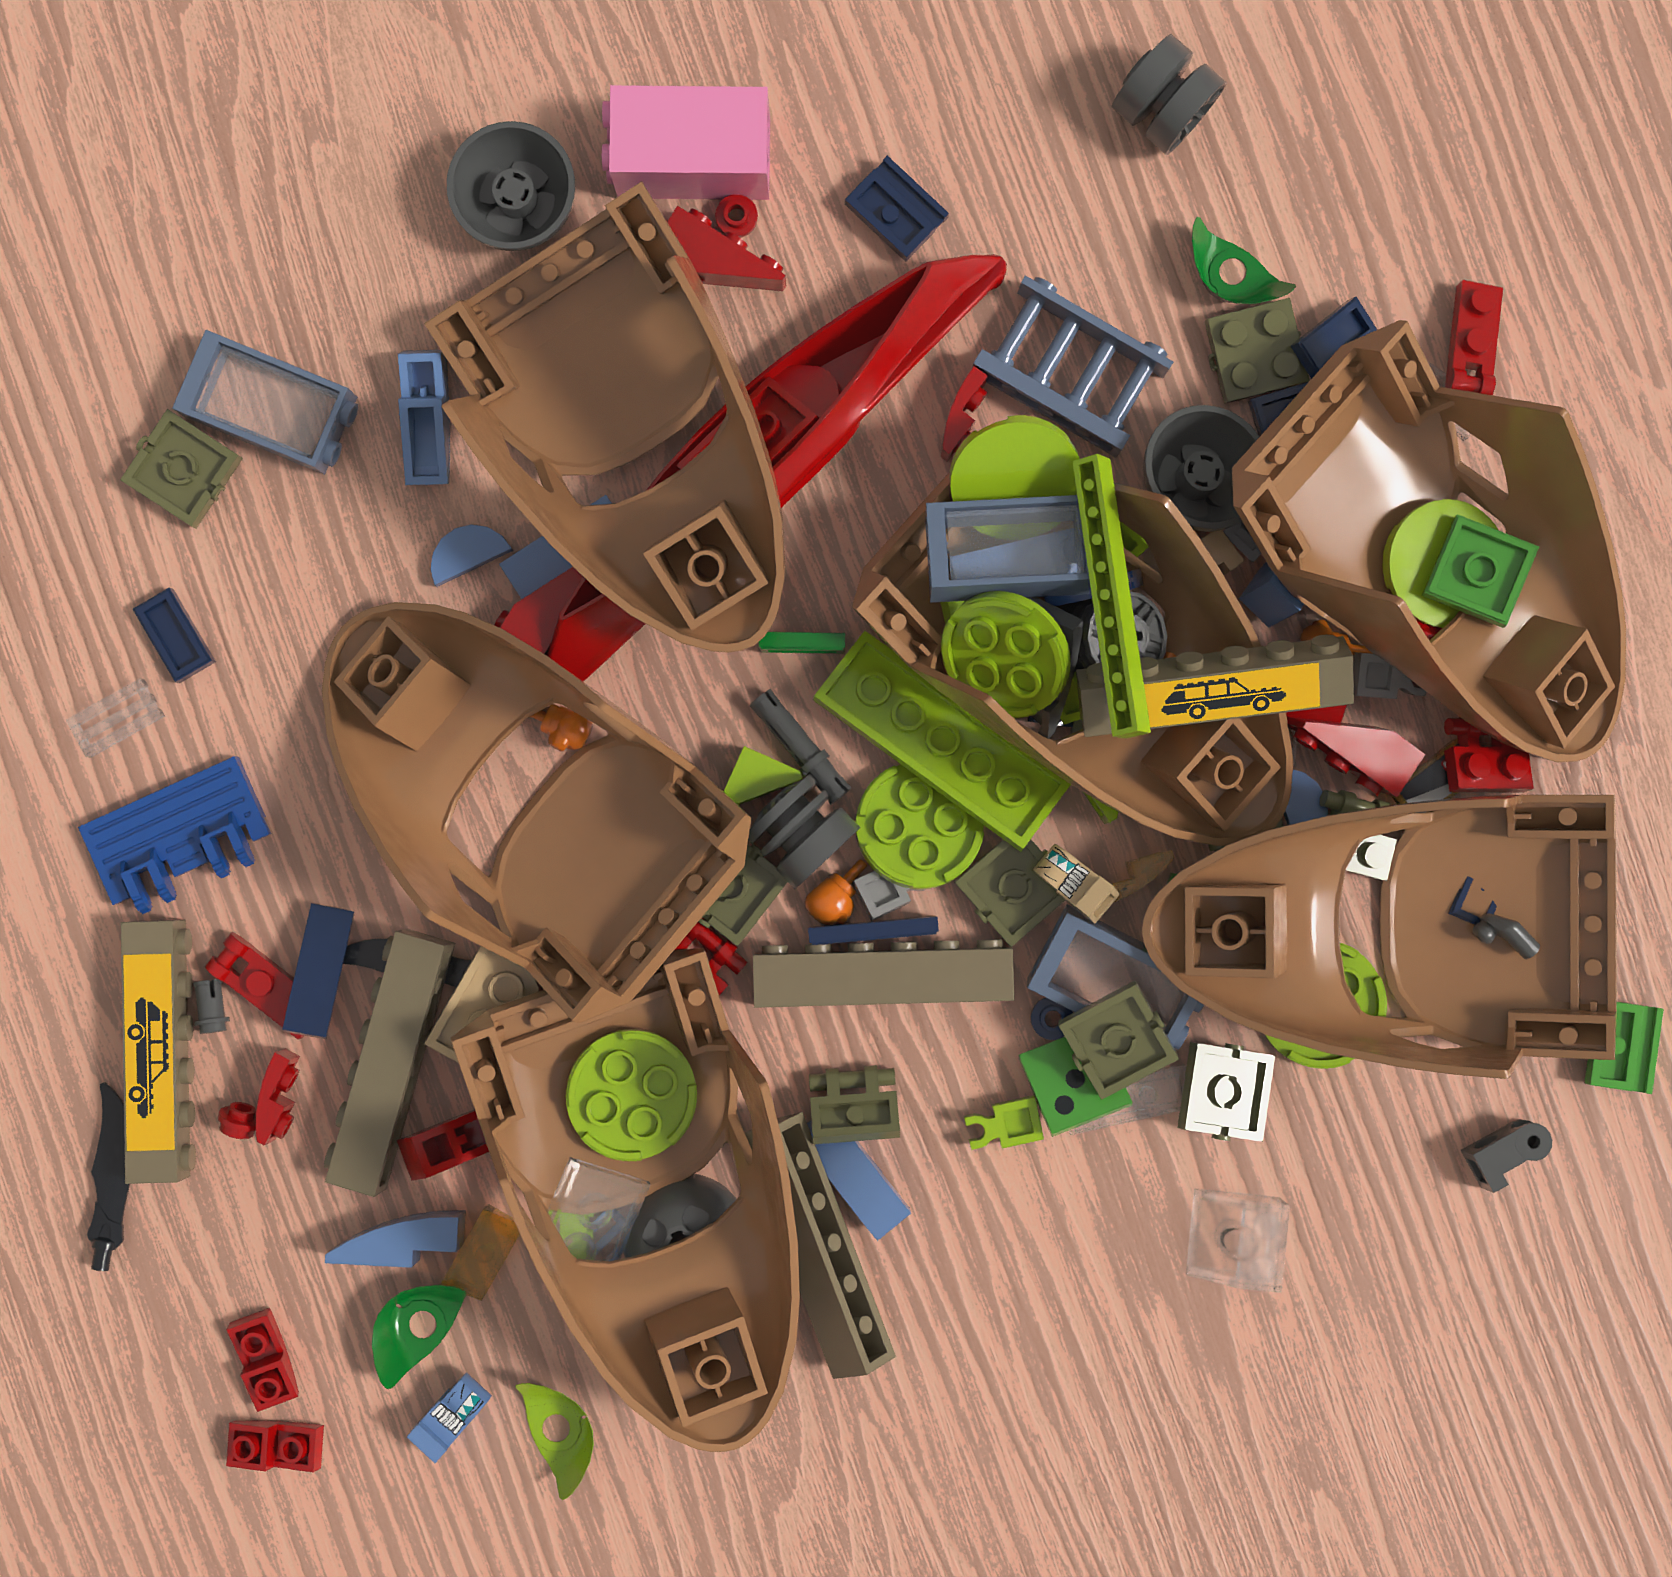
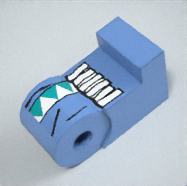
(449, 1417)

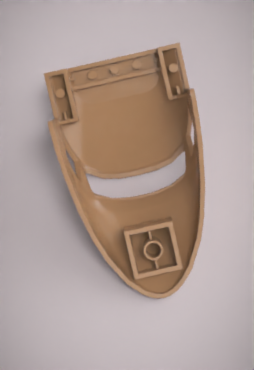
(591, 366)
(1381, 440)
(1184, 780)
(598, 863)
(1261, 932)
(695, 1328)

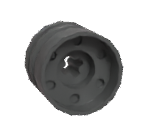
(1148, 623)
(801, 830)

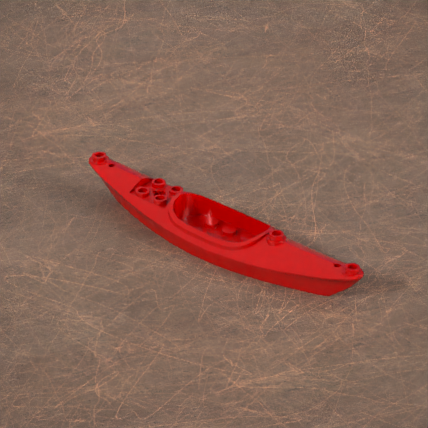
(807, 411)

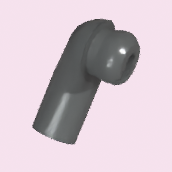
(1510, 930)

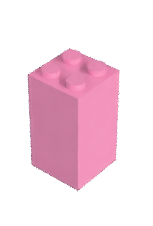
(688, 141)

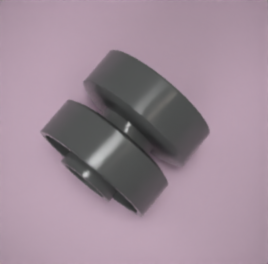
(1158, 87)

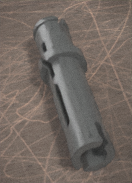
(800, 746)

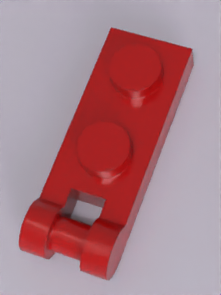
(1474, 337)
(260, 983)

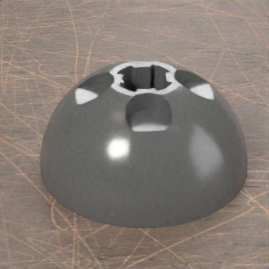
(502, 166)
(1199, 448)
(677, 1213)

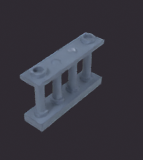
(1070, 409)

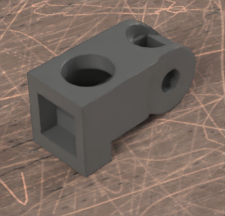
(1506, 1150)

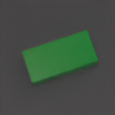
(803, 643)

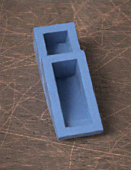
(422, 418)
(862, 1186)
(402, 1240)

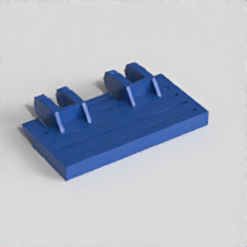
(177, 828)

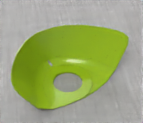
(566, 1457)

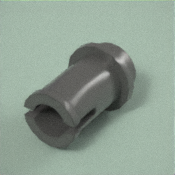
(210, 1006)

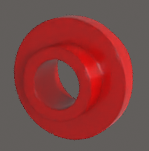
(746, 224)
(238, 1120)

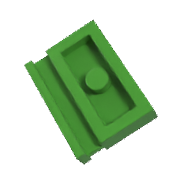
(1635, 1054)

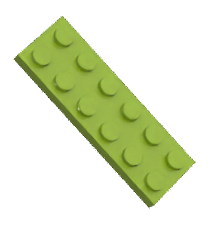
(940, 741)

